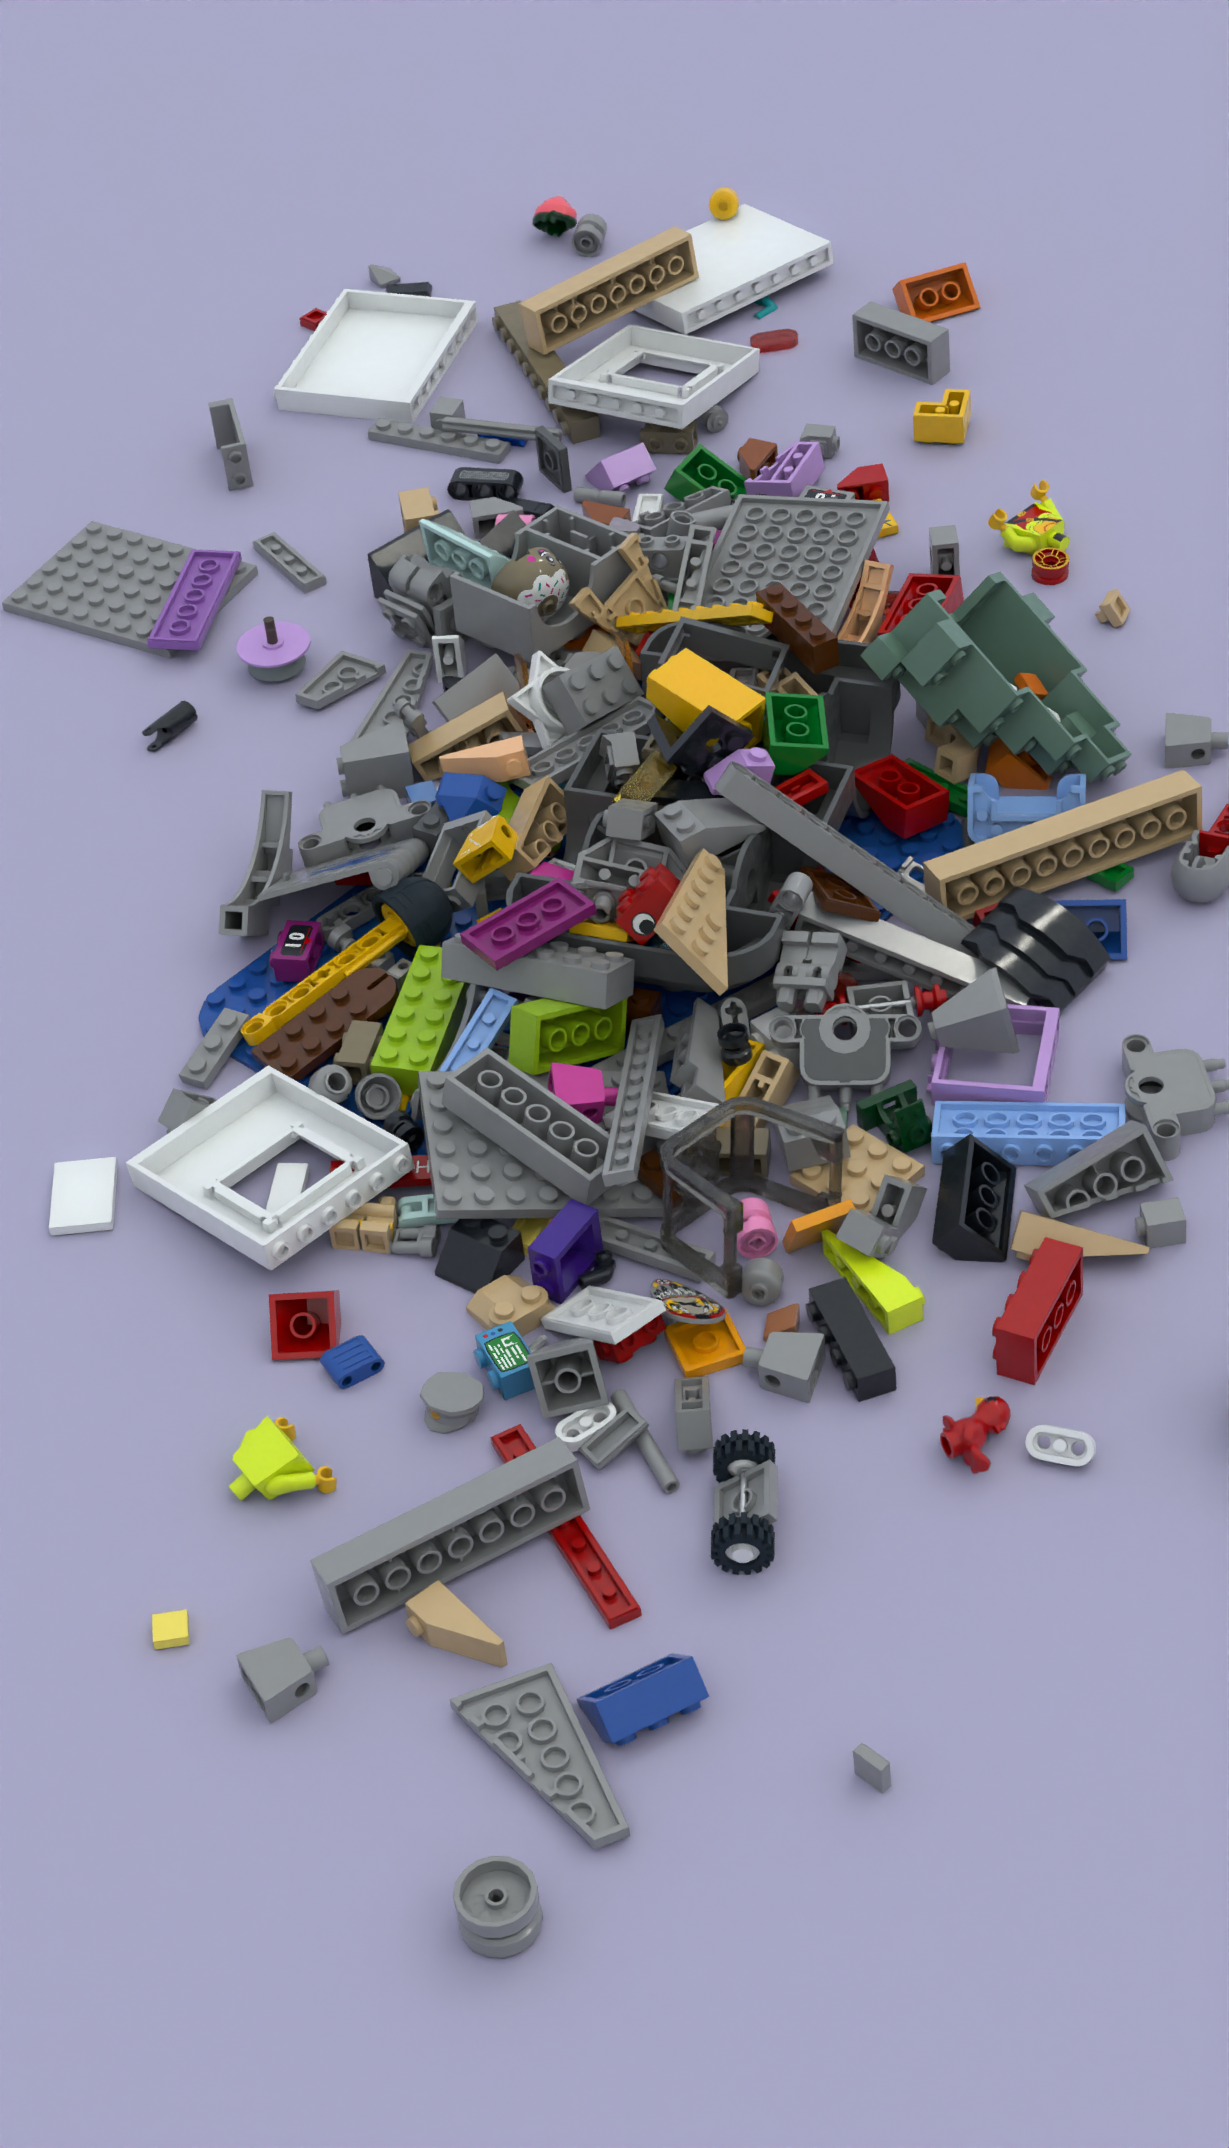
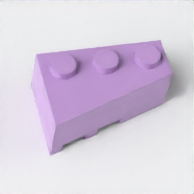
(793, 470)

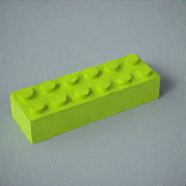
(421, 1021)

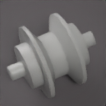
(715, 419)

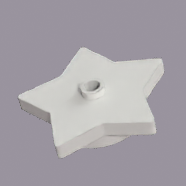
(535, 705)

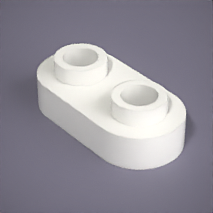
(583, 1425)
(1061, 1445)

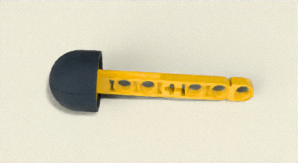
(408, 916)

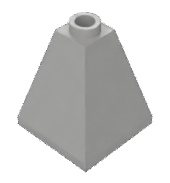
(976, 1018)
(567, 1377)

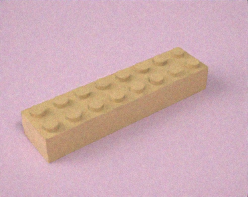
(609, 290)

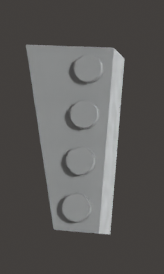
(657, 522)
(1100, 1172)

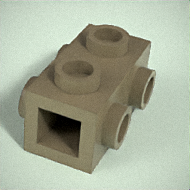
(669, 440)
(359, 1048)

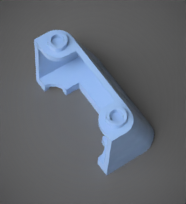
(995, 814)

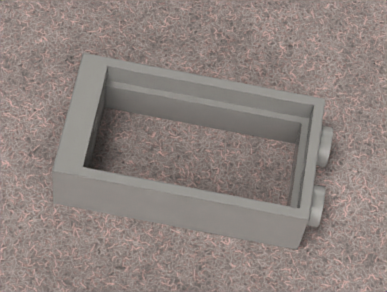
(441, 867)

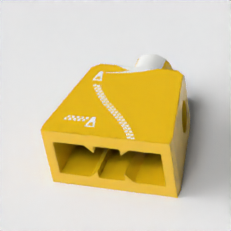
(494, 842)

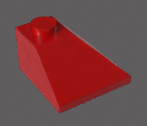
(304, 1323)

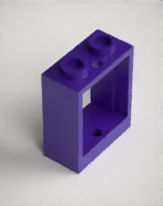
(571, 1230)

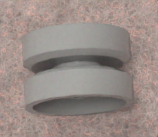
(498, 1906)

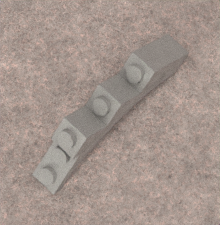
(269, 860)

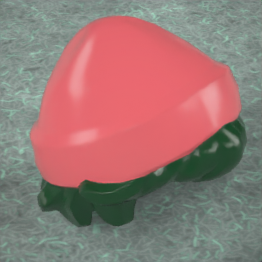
(555, 216)

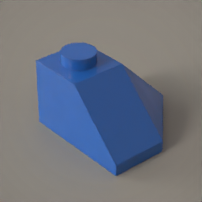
(469, 794)

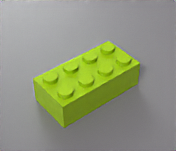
(563, 1033)

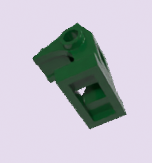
(903, 1123)

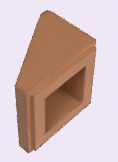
(782, 1320)

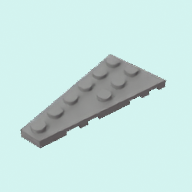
(541, 1738)

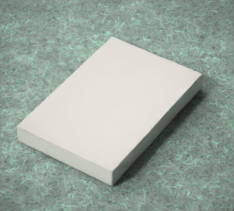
(83, 1196)

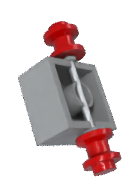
(891, 999)

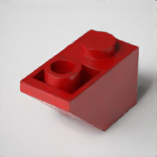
(867, 483)

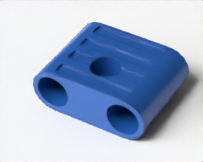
(352, 1362)

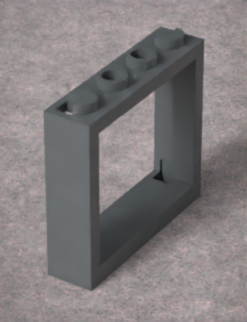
(730, 646)

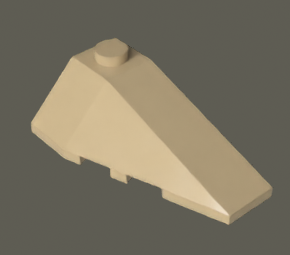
(1033, 1228)

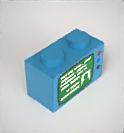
(505, 1359)

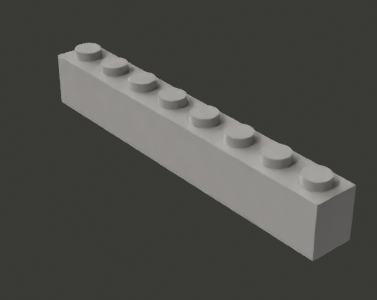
(903, 952)

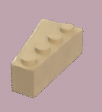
(471, 729)
(539, 825)

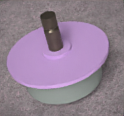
(274, 649)

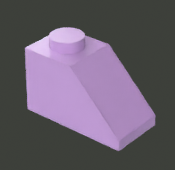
(754, 759)

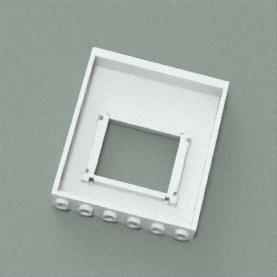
(589, 387)
(245, 1129)

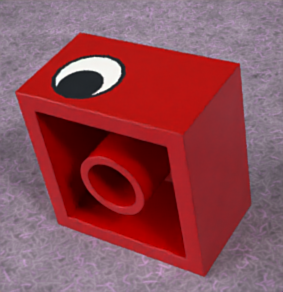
(644, 905)

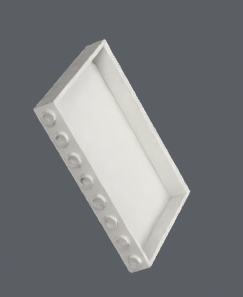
(738, 265)
(377, 356)

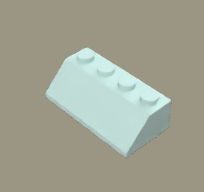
(461, 554)

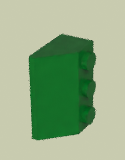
(794, 731)

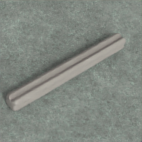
(494, 428)

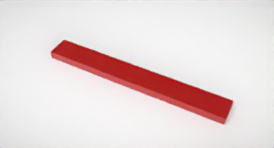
(579, 1547)

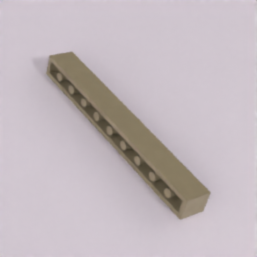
(574, 423)

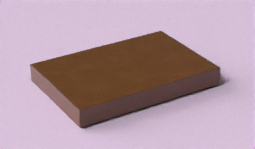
(840, 897)

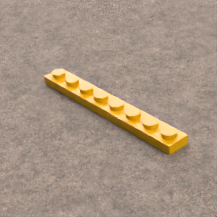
(734, 614)

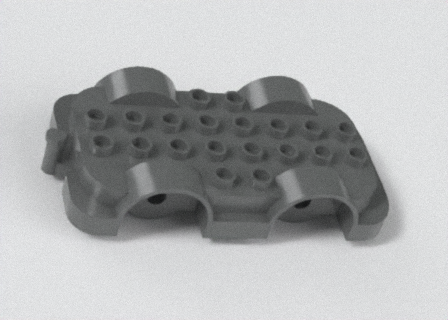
(859, 732)

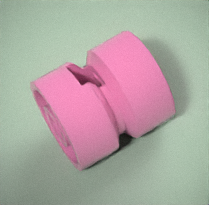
(758, 1231)

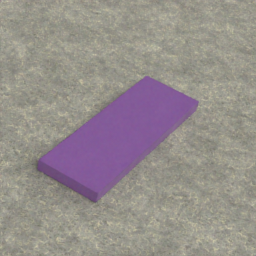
(194, 600)

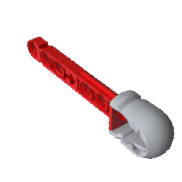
(1202, 864)

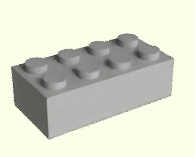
(901, 343)

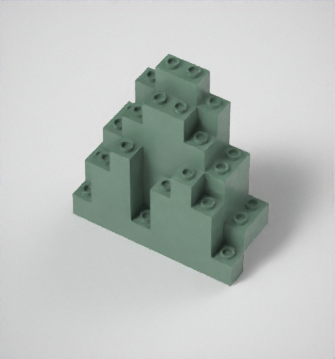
(963, 673)

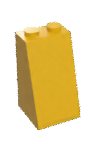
(691, 683)

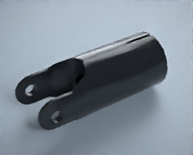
(171, 724)

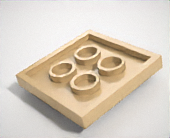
(862, 1171)

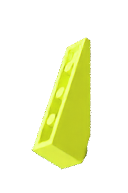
(880, 1288)

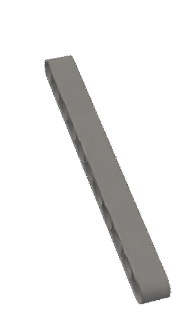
(843, 857)

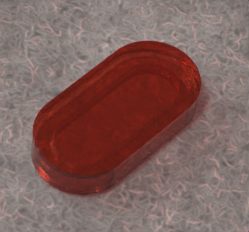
(774, 340)

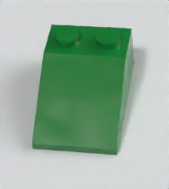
(703, 470)

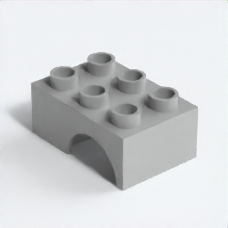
(514, 627)

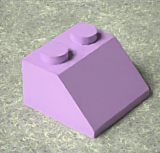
(622, 469)

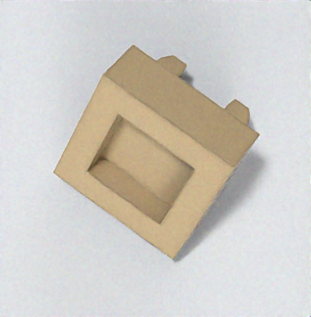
(1113, 609)

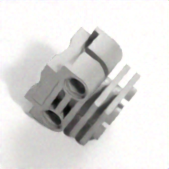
(416, 590)

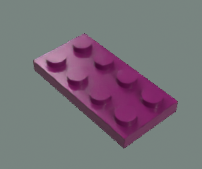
(528, 923)

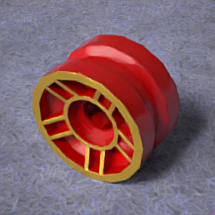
(1050, 566)

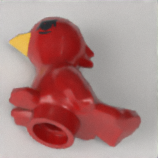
(970, 1433)

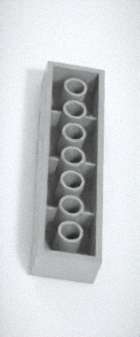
(450, 1534)

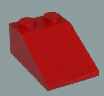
(902, 796)

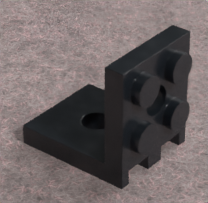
(690, 747)

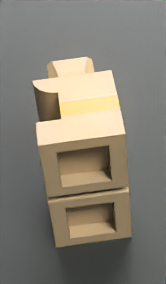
(367, 1227)

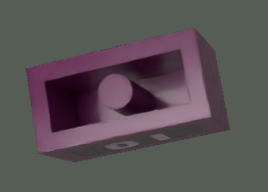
(297, 950)

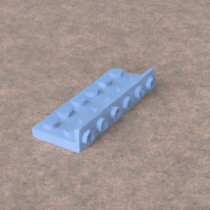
(1024, 1130)

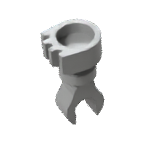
(340, 938)

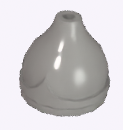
(378, 1096)

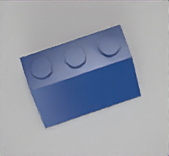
(1106, 920)
(644, 1698)

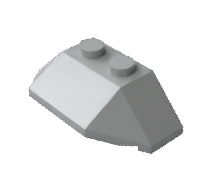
(621, 861)

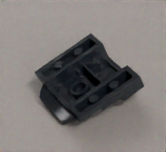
(1039, 947)

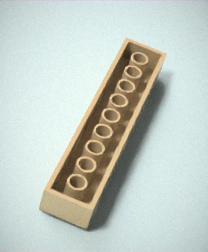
(1068, 844)

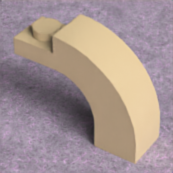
(954, 753)

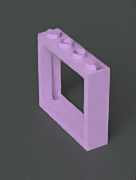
(1025, 1020)

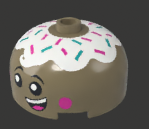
(535, 579)

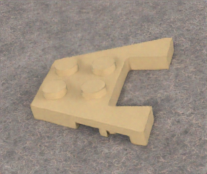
(636, 594)

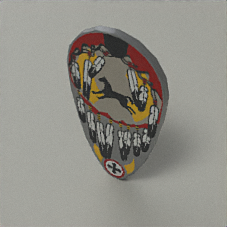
(686, 1303)

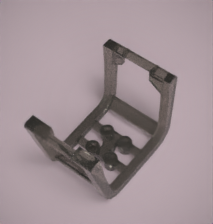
(698, 1176)

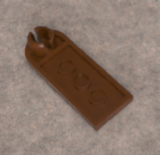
(320, 1027)

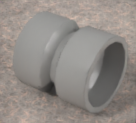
(589, 235)

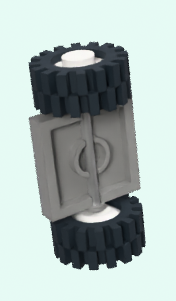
(744, 1502)

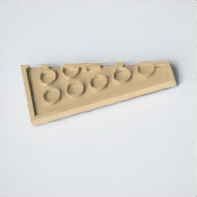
(697, 920)

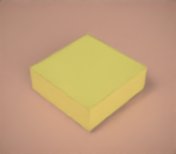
(170, 1629)

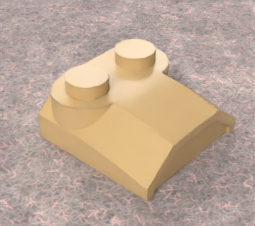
(510, 1300)

